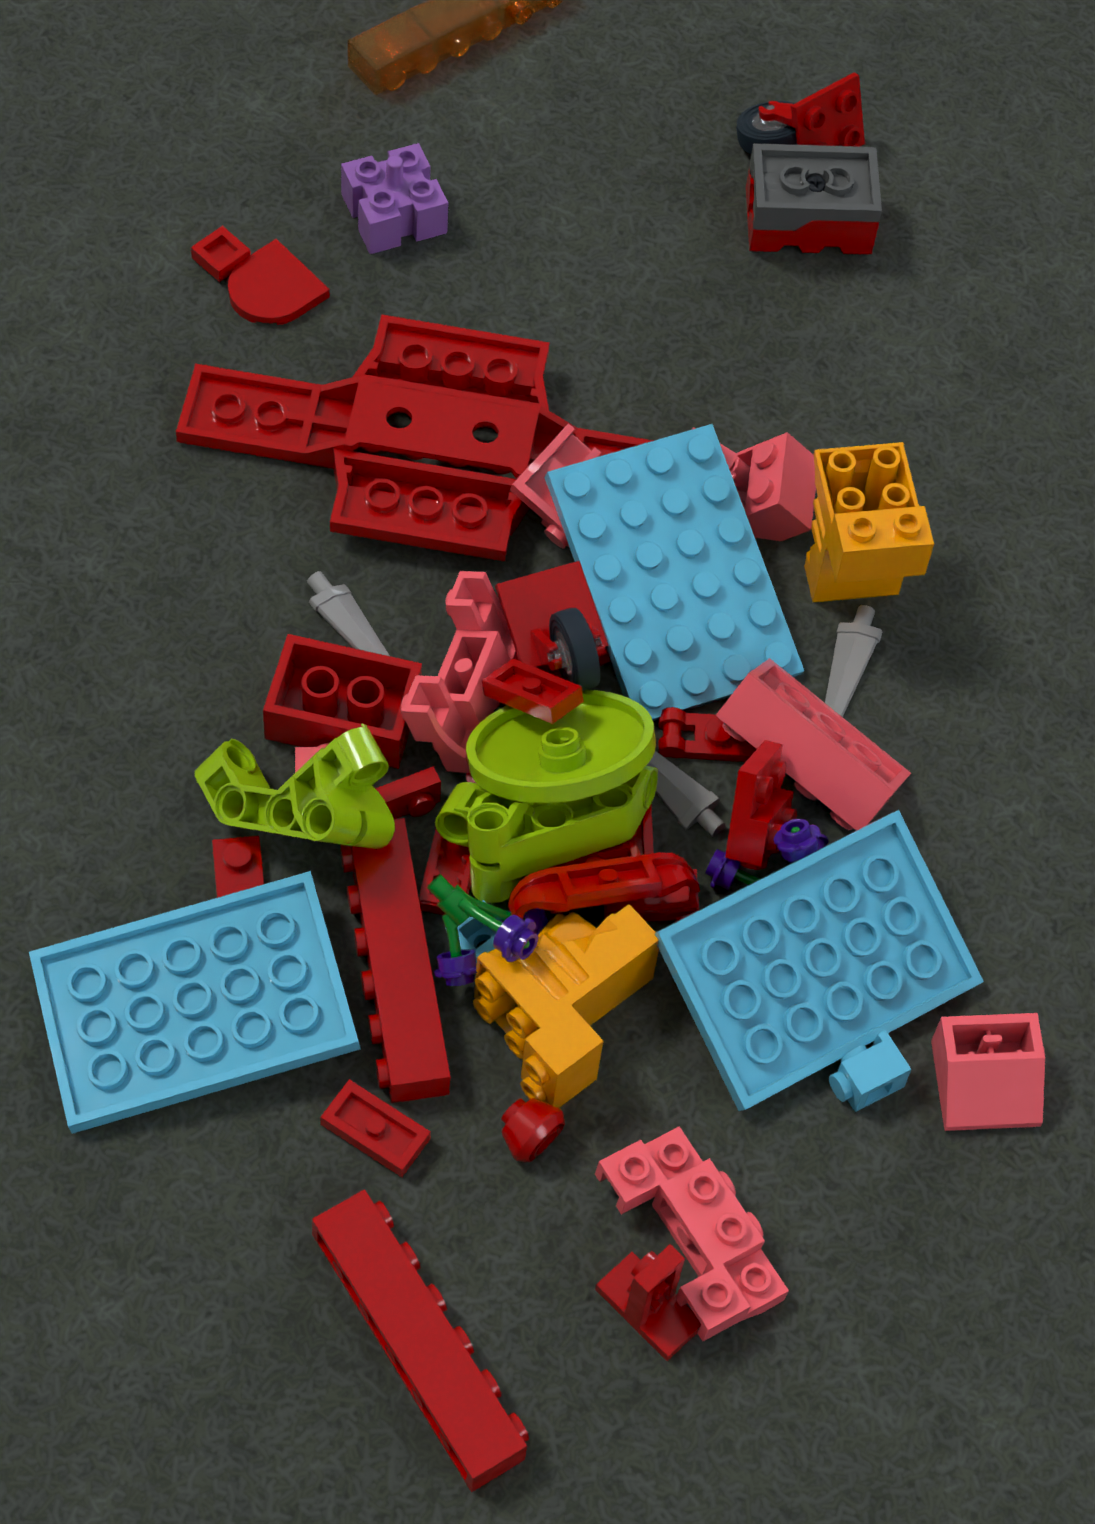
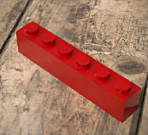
(398, 971)
(419, 1340)

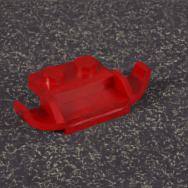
(602, 879)

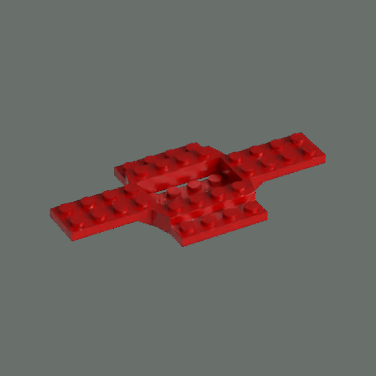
(448, 386)

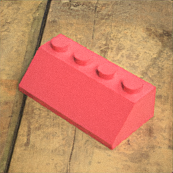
(819, 746)

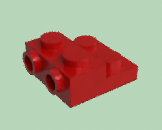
(759, 807)

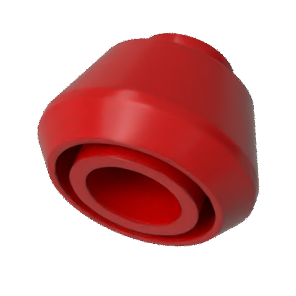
(531, 1128)

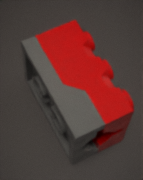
(813, 198)

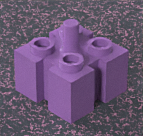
(394, 198)

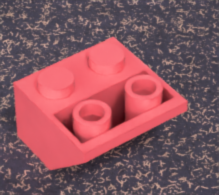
(776, 487)
(990, 1071)

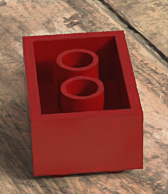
(336, 688)

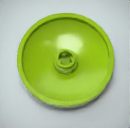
(573, 759)

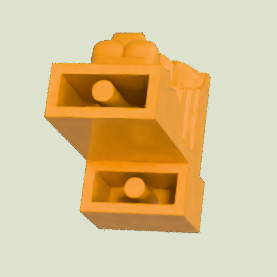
(865, 524)
(560, 992)

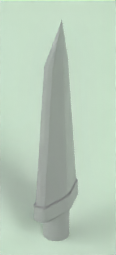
(343, 614)
(851, 655)
(686, 797)

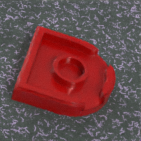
(274, 286)

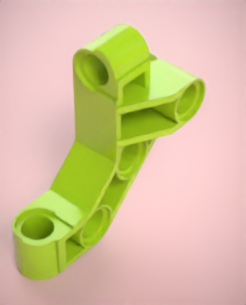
(322, 802)
(521, 838)

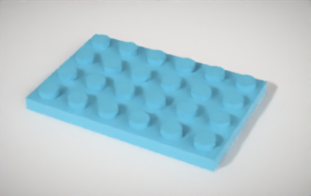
(672, 570)
(817, 959)
(192, 1002)

